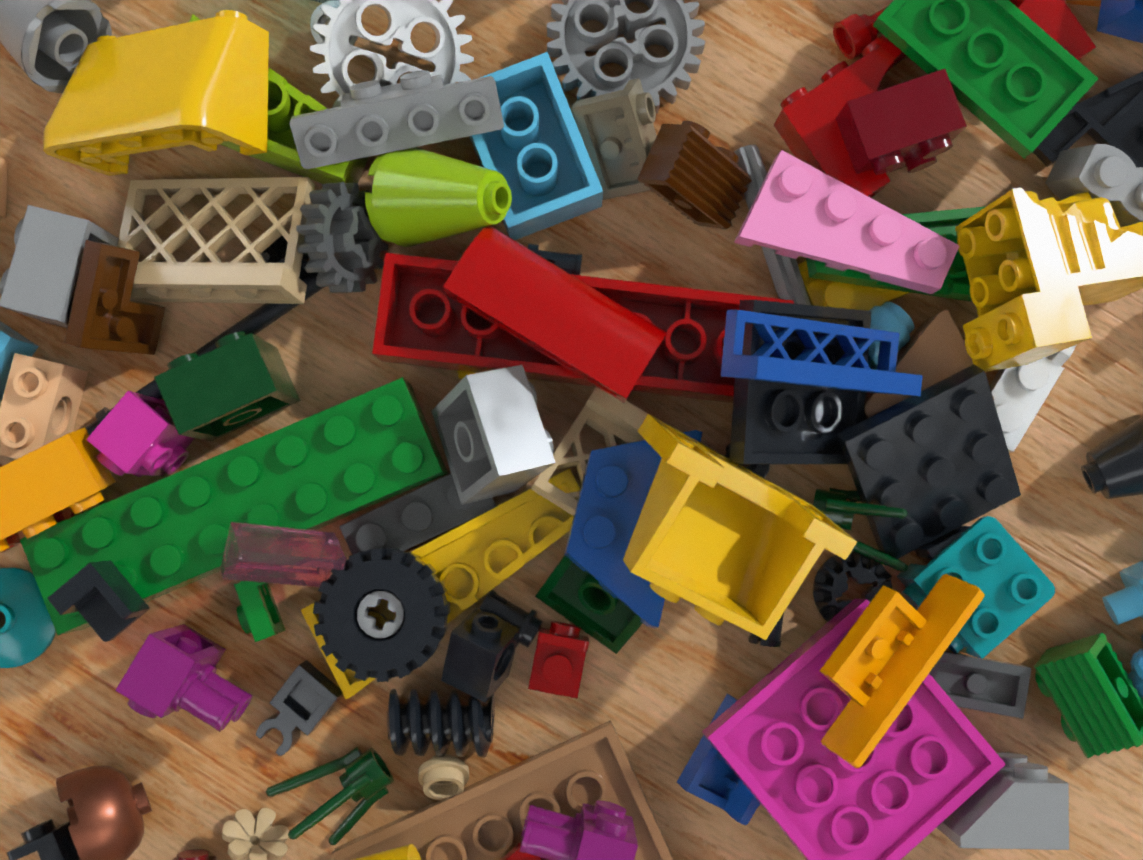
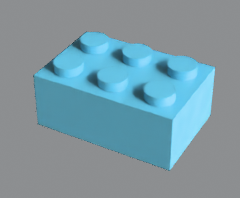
(538, 150)

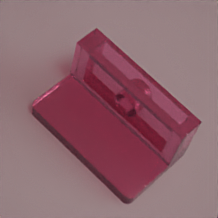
(280, 555)

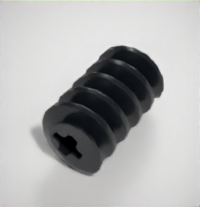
(440, 724)

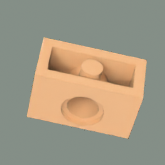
(38, 404)

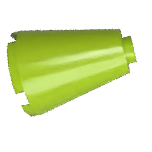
(432, 197)

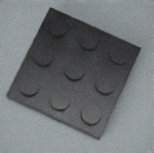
(791, 420)
(934, 458)

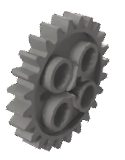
(656, 74)

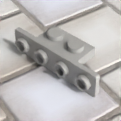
(396, 118)

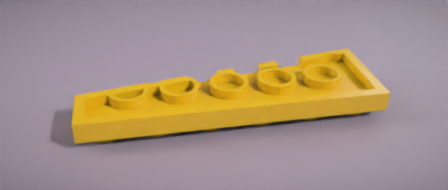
(476, 558)

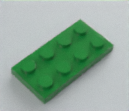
(996, 63)

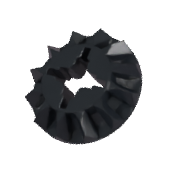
(832, 581)

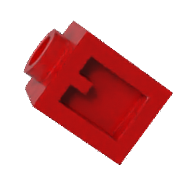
(559, 660)

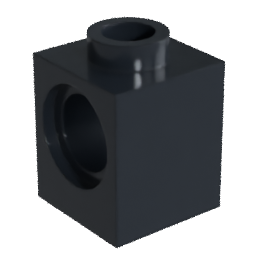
(480, 654)

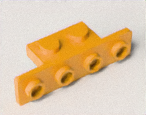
(889, 658)

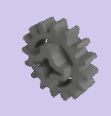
(340, 239)

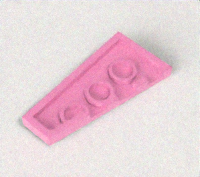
(830, 222)

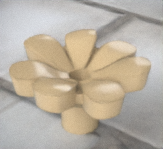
(255, 837)

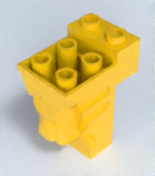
(1036, 297)

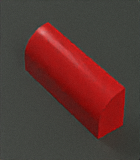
(554, 312)

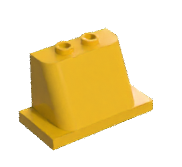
(724, 535)

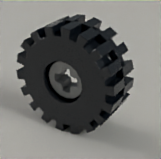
(402, 643)

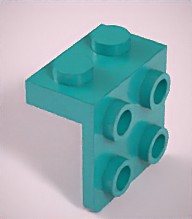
(1000, 568)

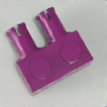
(179, 672)
(593, 834)

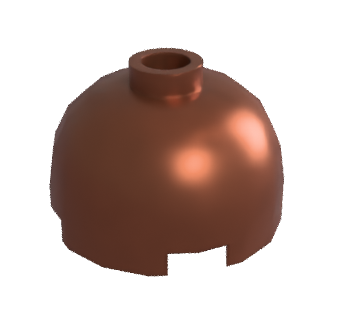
(103, 812)

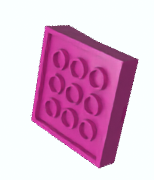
(822, 803)

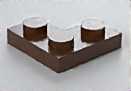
(102, 307)

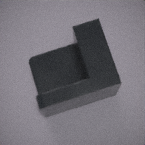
(101, 598)

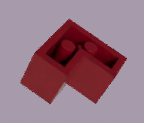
(902, 125)

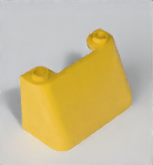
(164, 91)

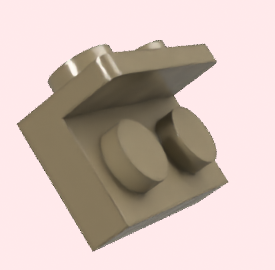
(618, 136)

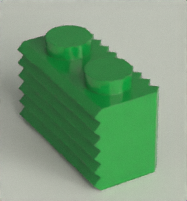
(1092, 695)

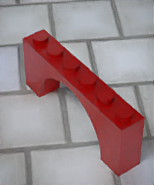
(809, 118)

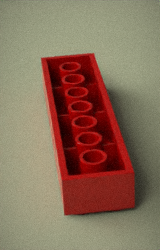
(429, 329)

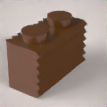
(695, 175)

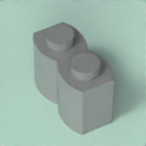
(1102, 173)

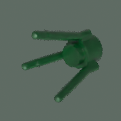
(840, 508)
(364, 778)

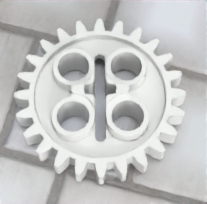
(402, 18)

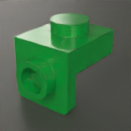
(258, 610)

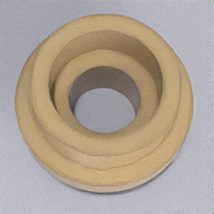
(443, 776)

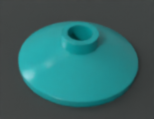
(27, 624)

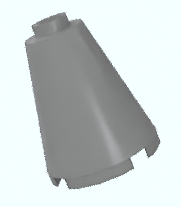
(50, 36)

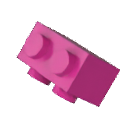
(140, 438)

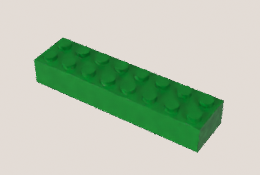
(285, 479)

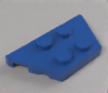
(605, 519)

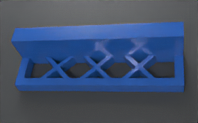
(821, 371)

